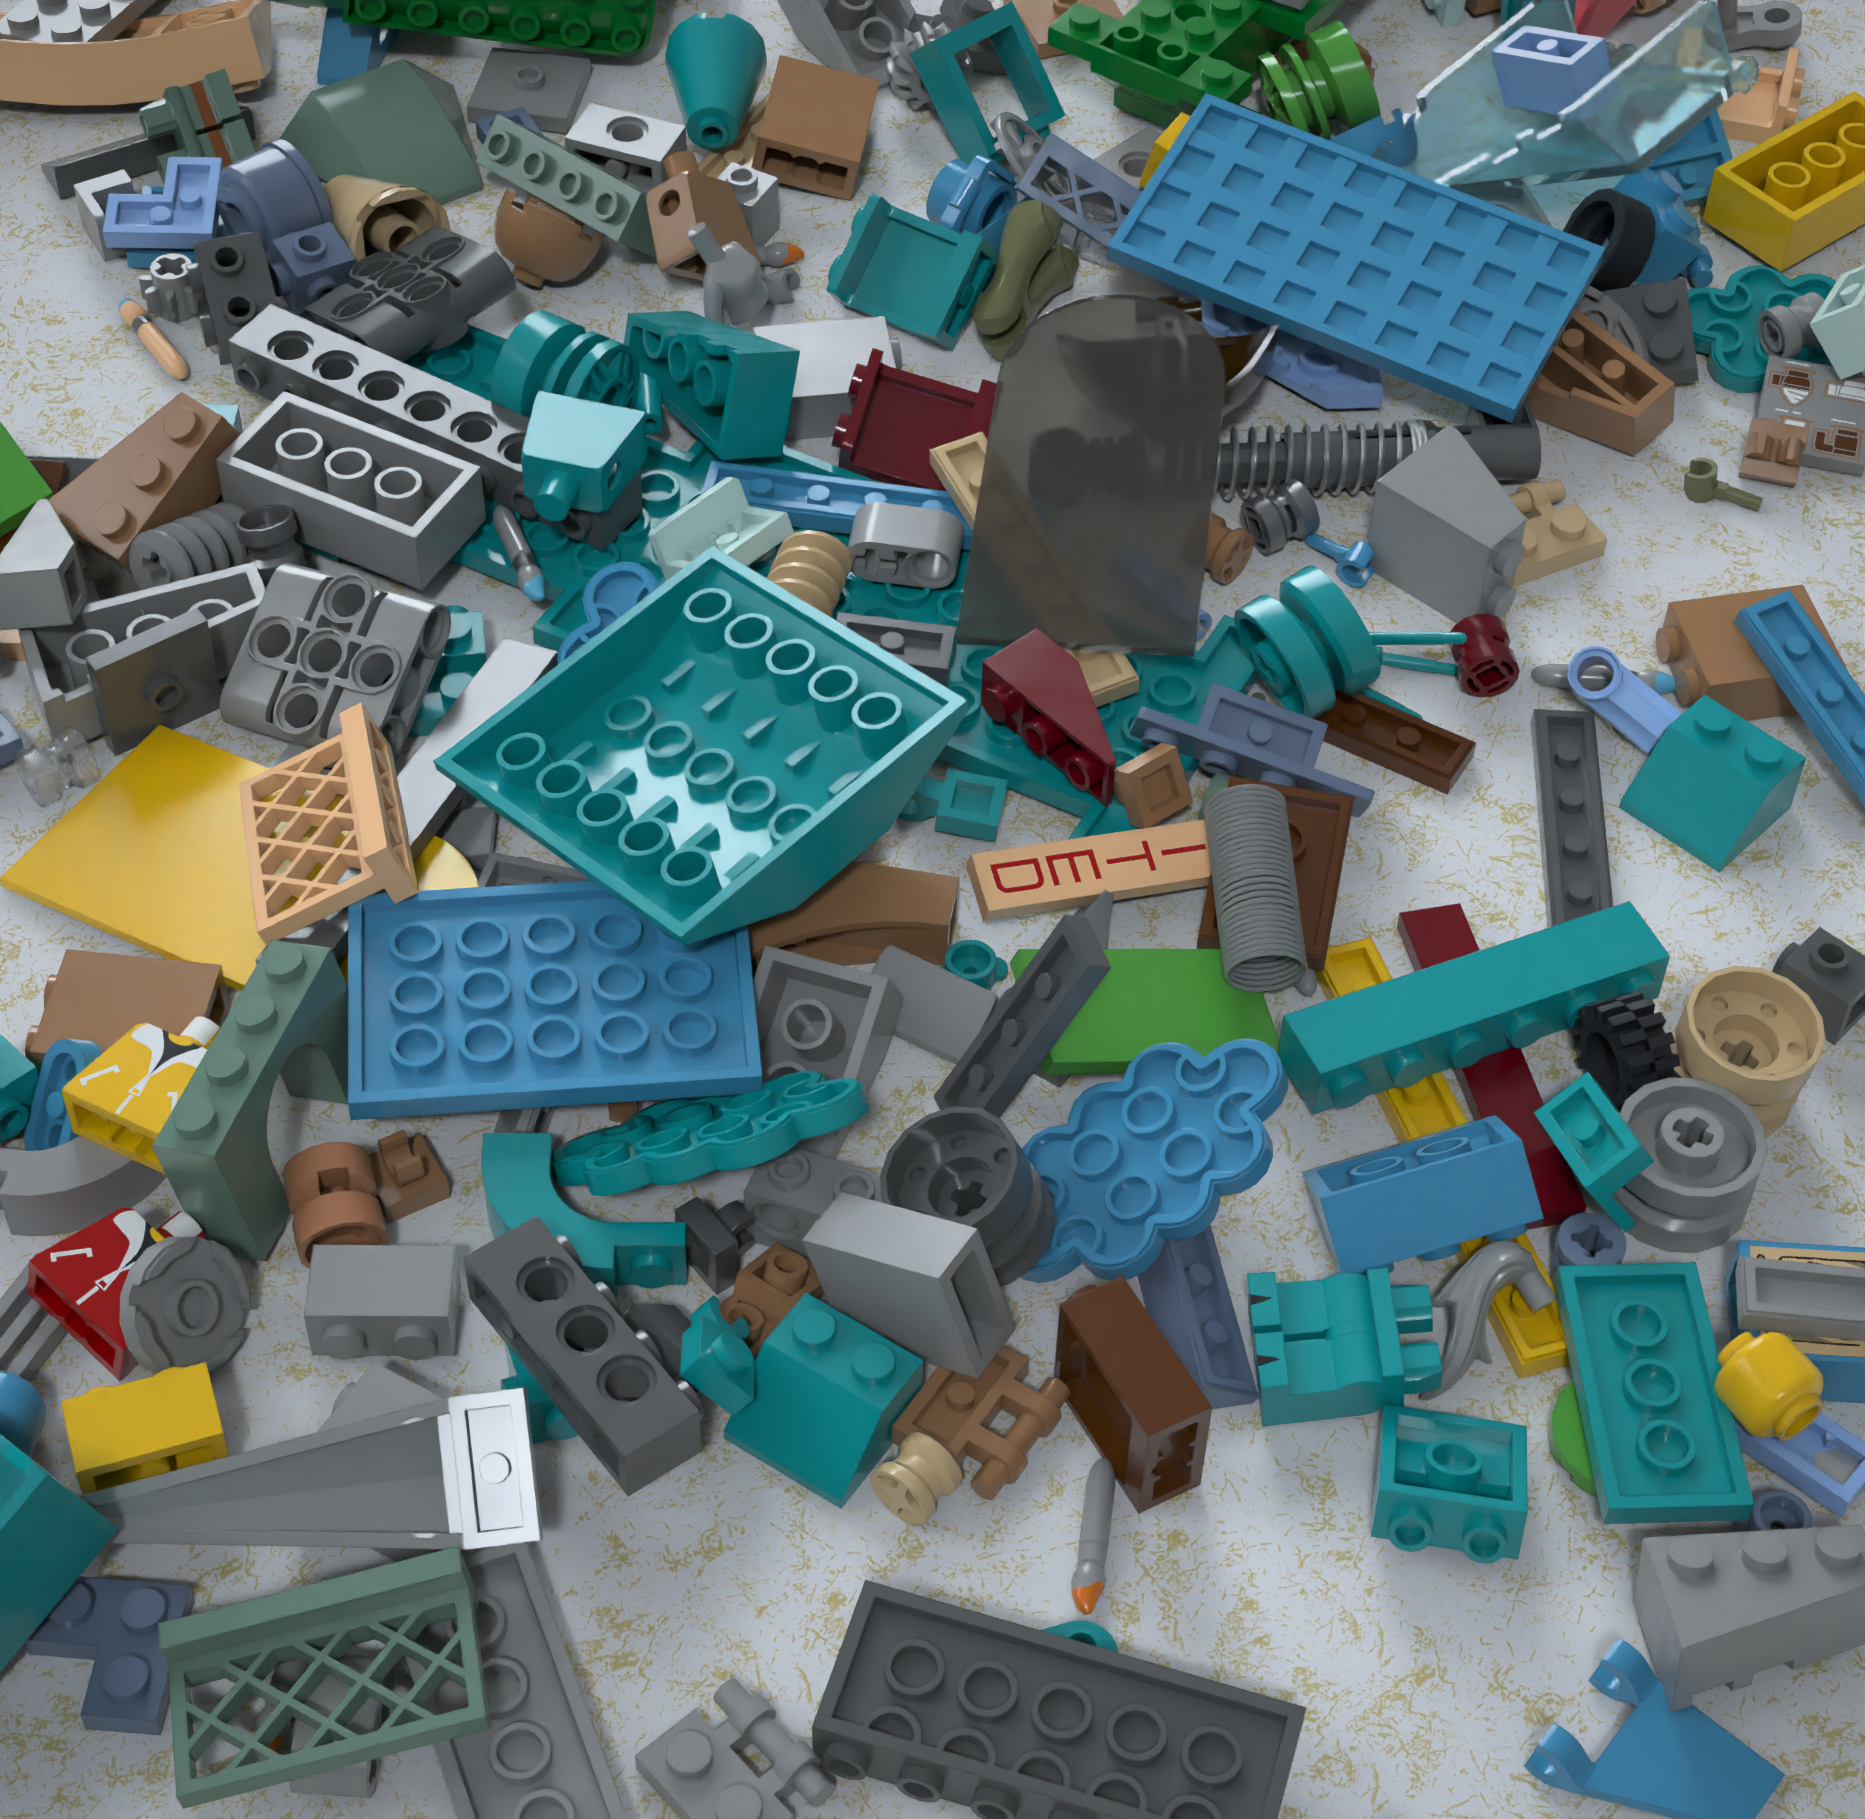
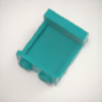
(911, 272)

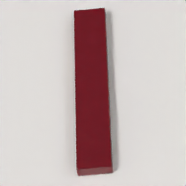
(1500, 1081)

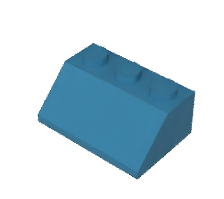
(1424, 1196)

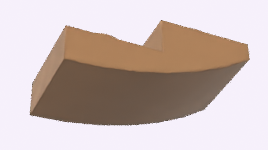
(768, 1291)

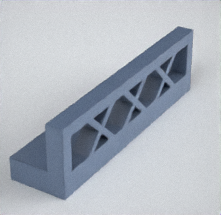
(1095, 181)

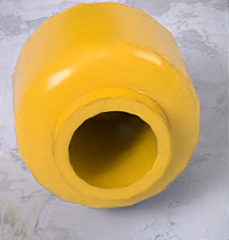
(1769, 1385)

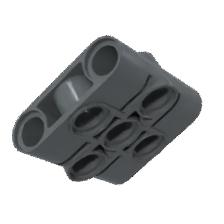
(415, 295)

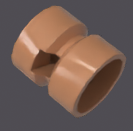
(333, 1198)

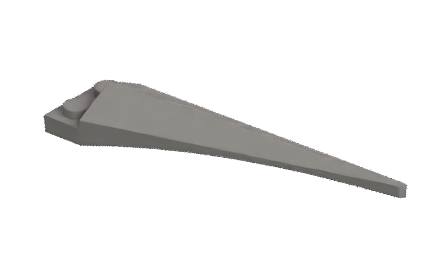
(398, 1480)

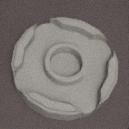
(184, 1304)

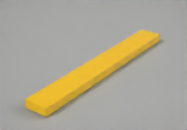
(1529, 1339)

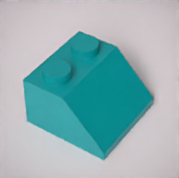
(1714, 783)
(825, 1400)

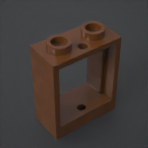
(1131, 1393)

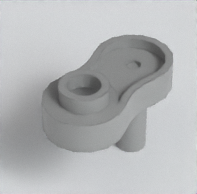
(1765, 24)

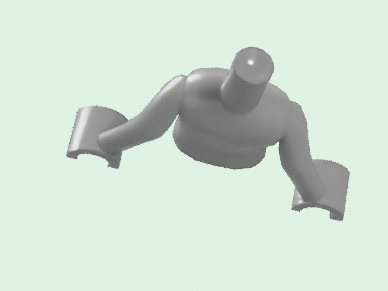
(736, 279)

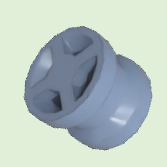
(1588, 1234)

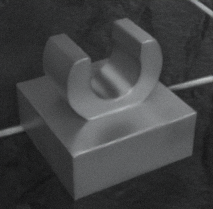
(716, 1240)

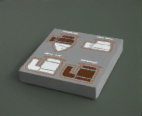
(1818, 400)

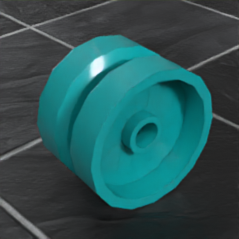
(1307, 643)

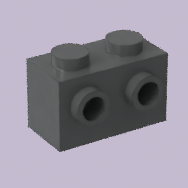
(234, 285)

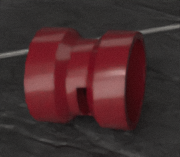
(1485, 659)

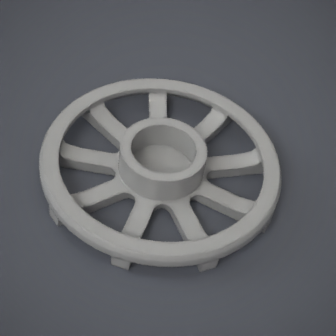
(1022, 155)

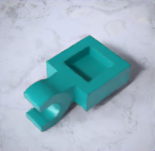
(962, 804)

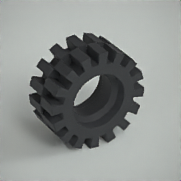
(1624, 1045)

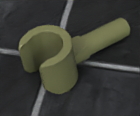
(1702, 486)

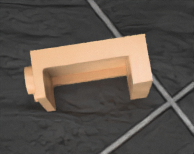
(1767, 105)

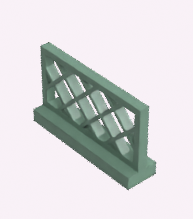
(319, 1627)

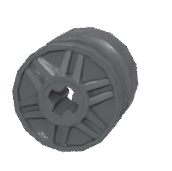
(974, 1173)

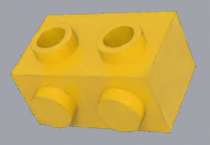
(144, 1428)

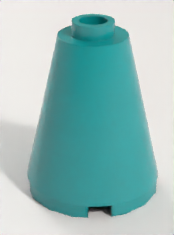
(715, 75)

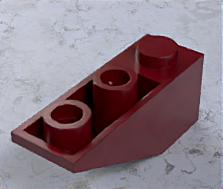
(1048, 704)

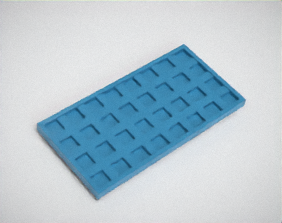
(1357, 256)

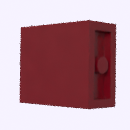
(901, 419)

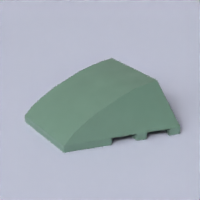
(389, 128)

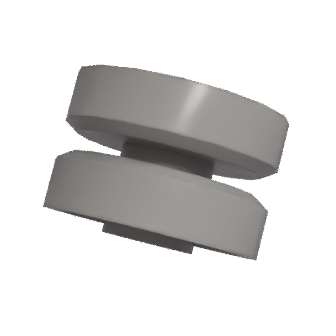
(1704, 1167)

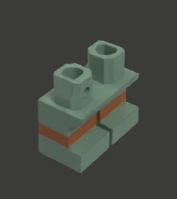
(202, 120)

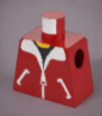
(84, 1276)

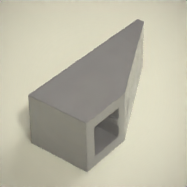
(40, 574)

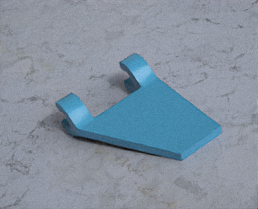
(1658, 1759)

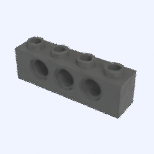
(630, 1439)

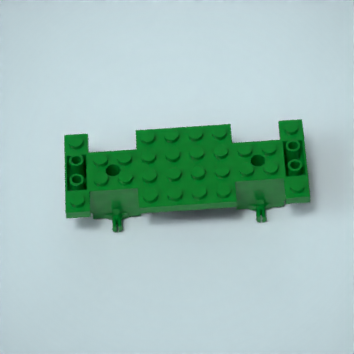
(1178, 50)

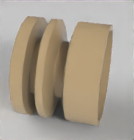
(1751, 1037)

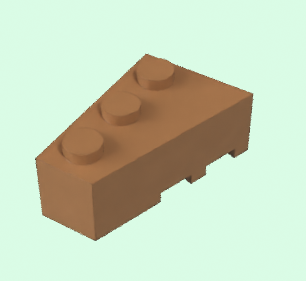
(1602, 389)
(147, 479)

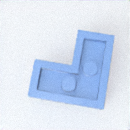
(168, 220)

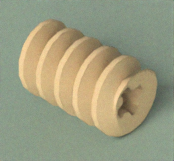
(812, 568)

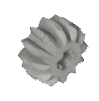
(903, 73)

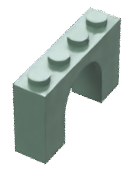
(216, 1137)

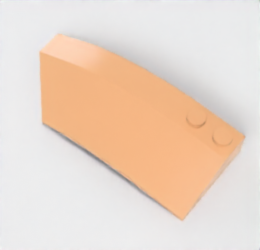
(143, 58)

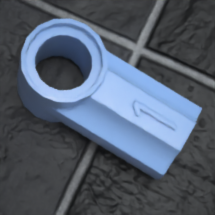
(1626, 702)

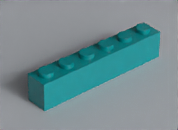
(1467, 1007)

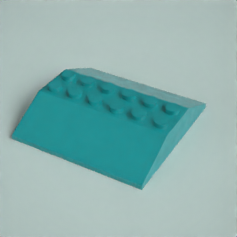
(711, 750)

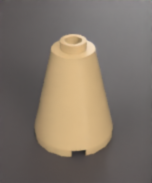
(380, 214)

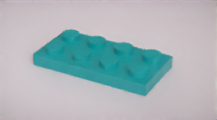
(1648, 1396)

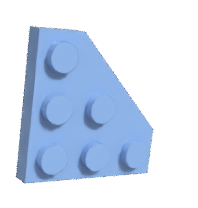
(1304, 366)

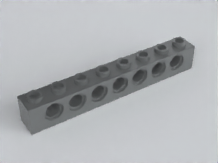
(319, 365)

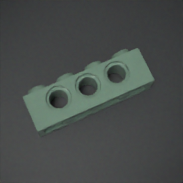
(568, 183)

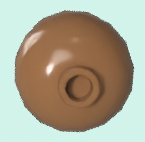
(542, 240)

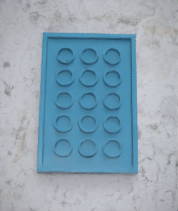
(539, 1004)

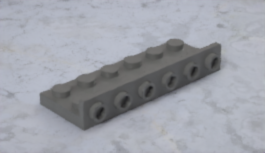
(1042, 1721)

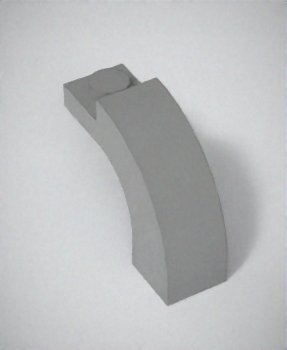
(69, 1186)

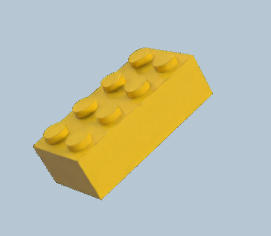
(1795, 187)

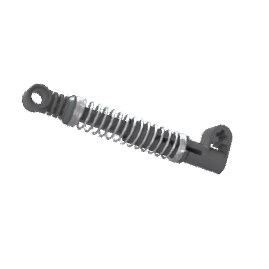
(1365, 456)

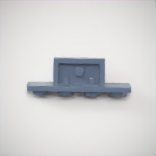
(1251, 740)

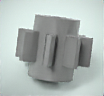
(169, 289)

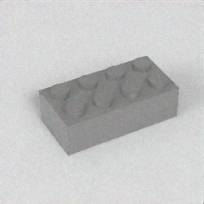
(356, 488)

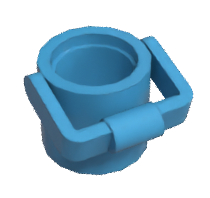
(969, 196)

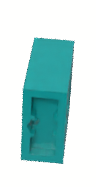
(954, 98)

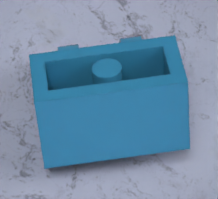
(1676, 230)

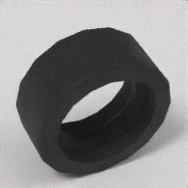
(1630, 240)

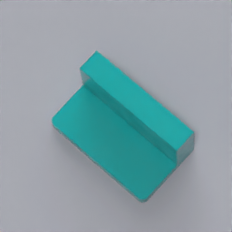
(1595, 1143)

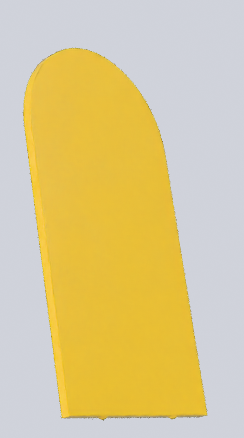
(166, 857)

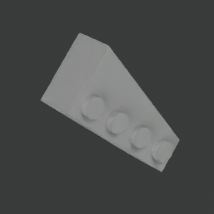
(58, 653)

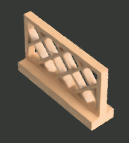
(368, 809)

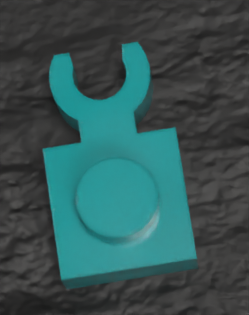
(718, 1358)

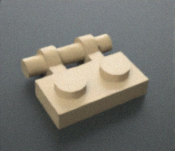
(1553, 536)

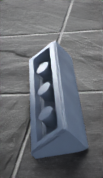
(1196, 1315)

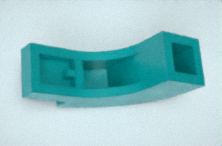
(522, 1185)

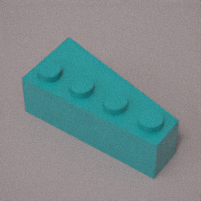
(718, 380)

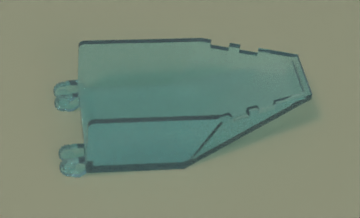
(1615, 129)

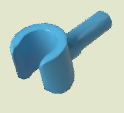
(1353, 561)

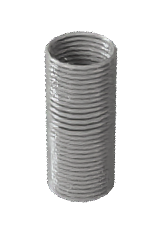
(1254, 887)

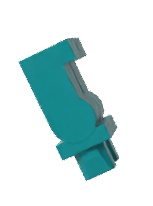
(1336, 1345)

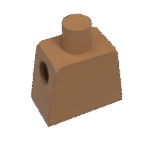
(686, 201)

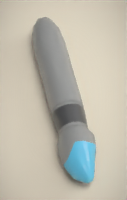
(529, 575)
(1599, 678)

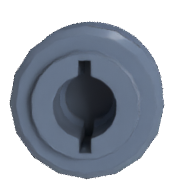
(271, 194)

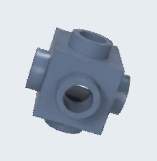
(309, 265)

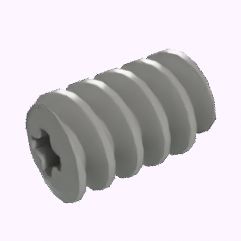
(188, 547)

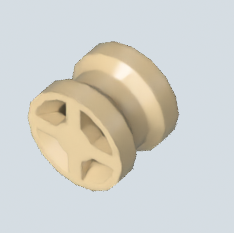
(916, 1478)

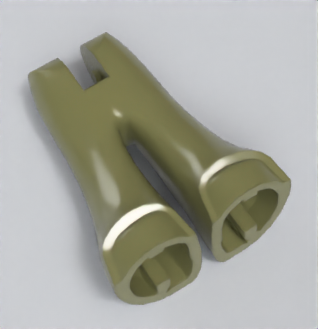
(1026, 275)

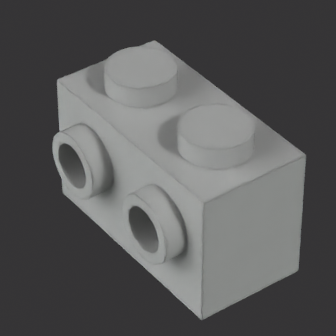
(382, 1301)

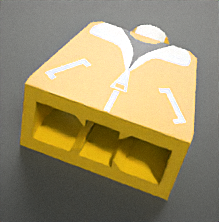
(135, 1086)

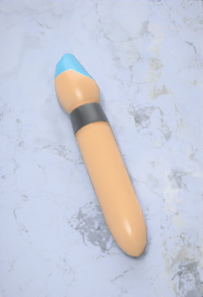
(152, 337)

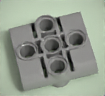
(318, 622)

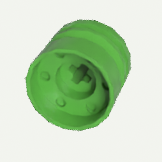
(1323, 86)

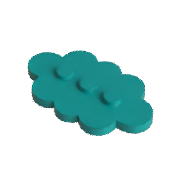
(1727, 322)
(710, 1133)

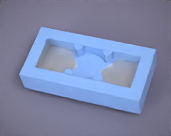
(1819, 1461)

